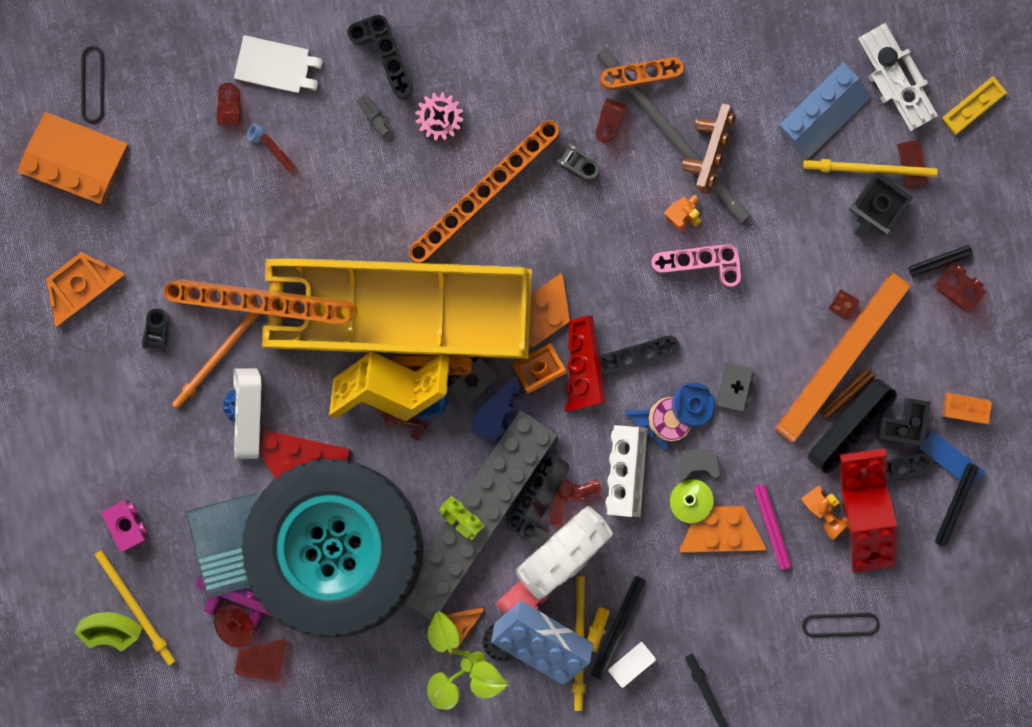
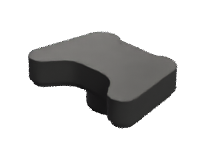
(698, 460)

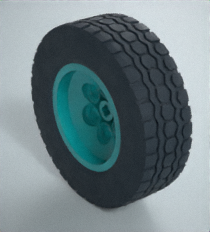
(282, 535)

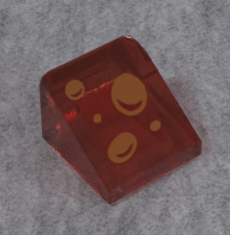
(843, 304)

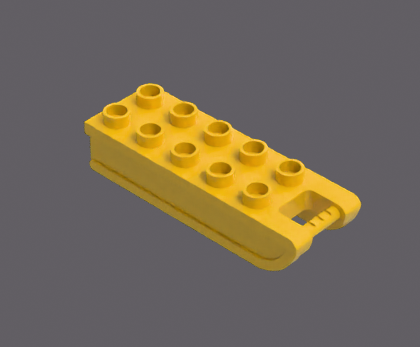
(408, 308)

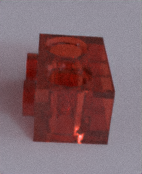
(956, 292)

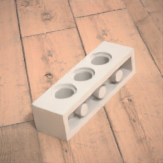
(633, 481)

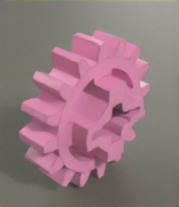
(447, 110)

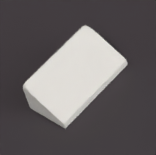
(631, 664)

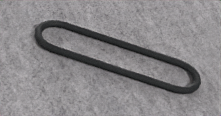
(83, 84)
(840, 615)

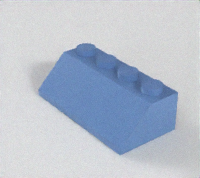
(825, 110)

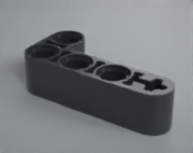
(386, 57)
(536, 498)

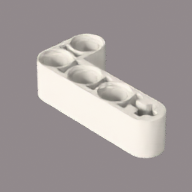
(247, 413)

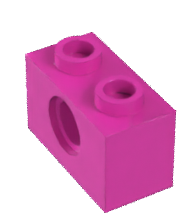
(113, 518)

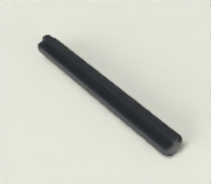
(618, 627)

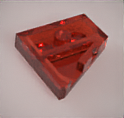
(262, 660)

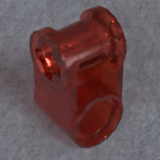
(228, 109)
(609, 117)

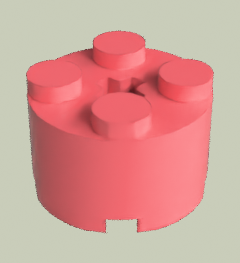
(518, 593)

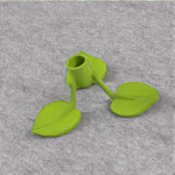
(485, 680)

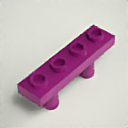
(240, 596)

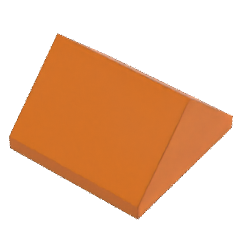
(539, 369)

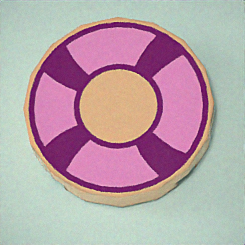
(664, 422)

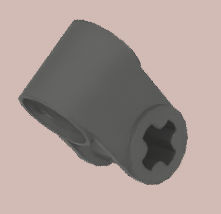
(578, 162)

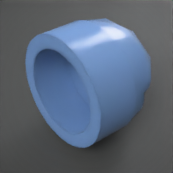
(255, 133)

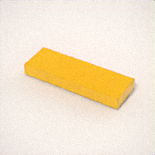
(974, 105)

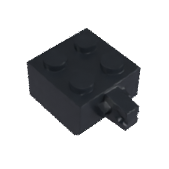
(879, 205)

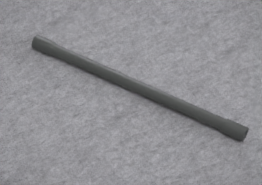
(733, 204)

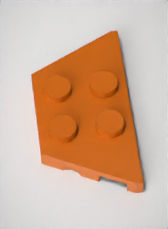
(78, 285)
(548, 310)
(723, 530)

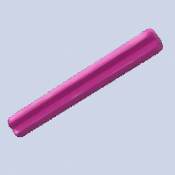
(772, 527)

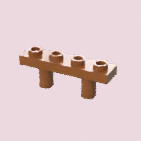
(714, 156)

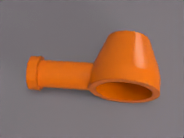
(836, 528)

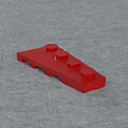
(585, 374)

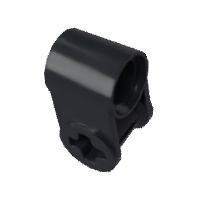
(156, 331)

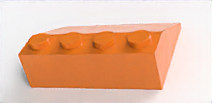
(73, 158)

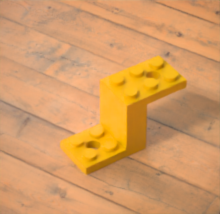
(389, 386)

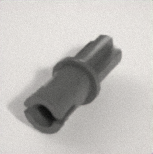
(373, 115)

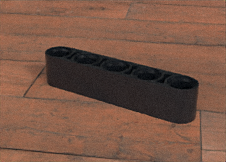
(852, 425)

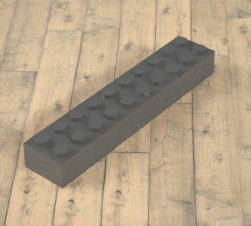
(487, 499)

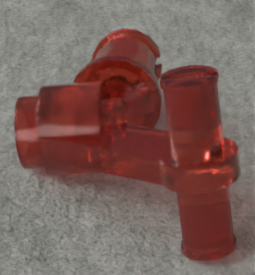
(392, 421)
(571, 491)

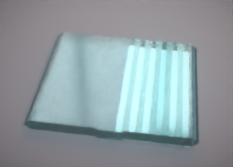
(218, 543)

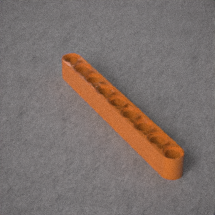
(488, 181)
(270, 301)
(842, 357)

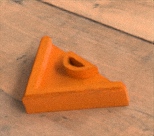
(464, 621)

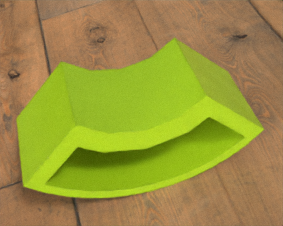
(108, 629)

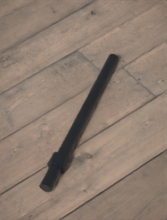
(699, 676)

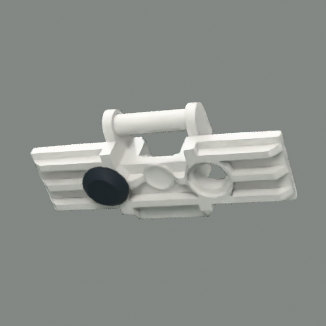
(890, 79)

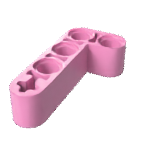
(695, 263)

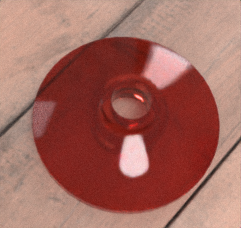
(233, 626)

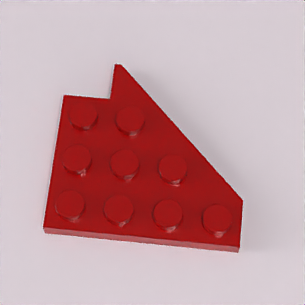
(284, 451)

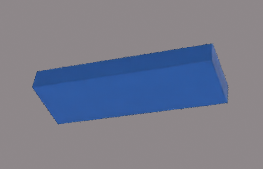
(948, 456)

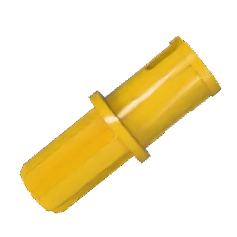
(597, 629)

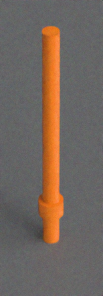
(189, 389)

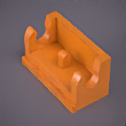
(966, 408)

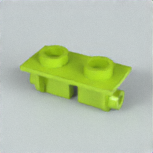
(468, 524)

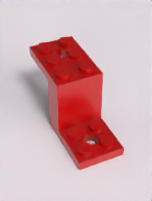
(868, 510)

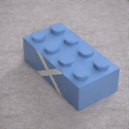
(542, 642)

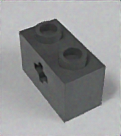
(726, 395)

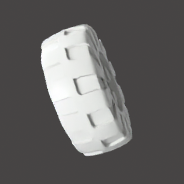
(564, 553)

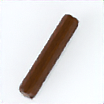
(847, 393)

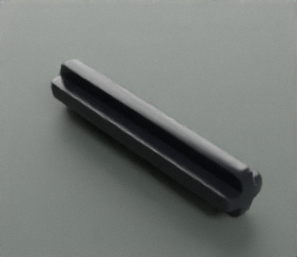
(940, 261)

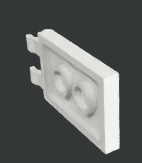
(275, 65)

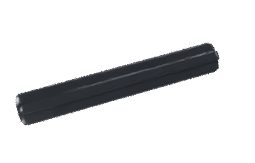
(956, 504)

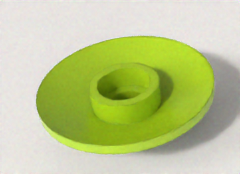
(699, 508)

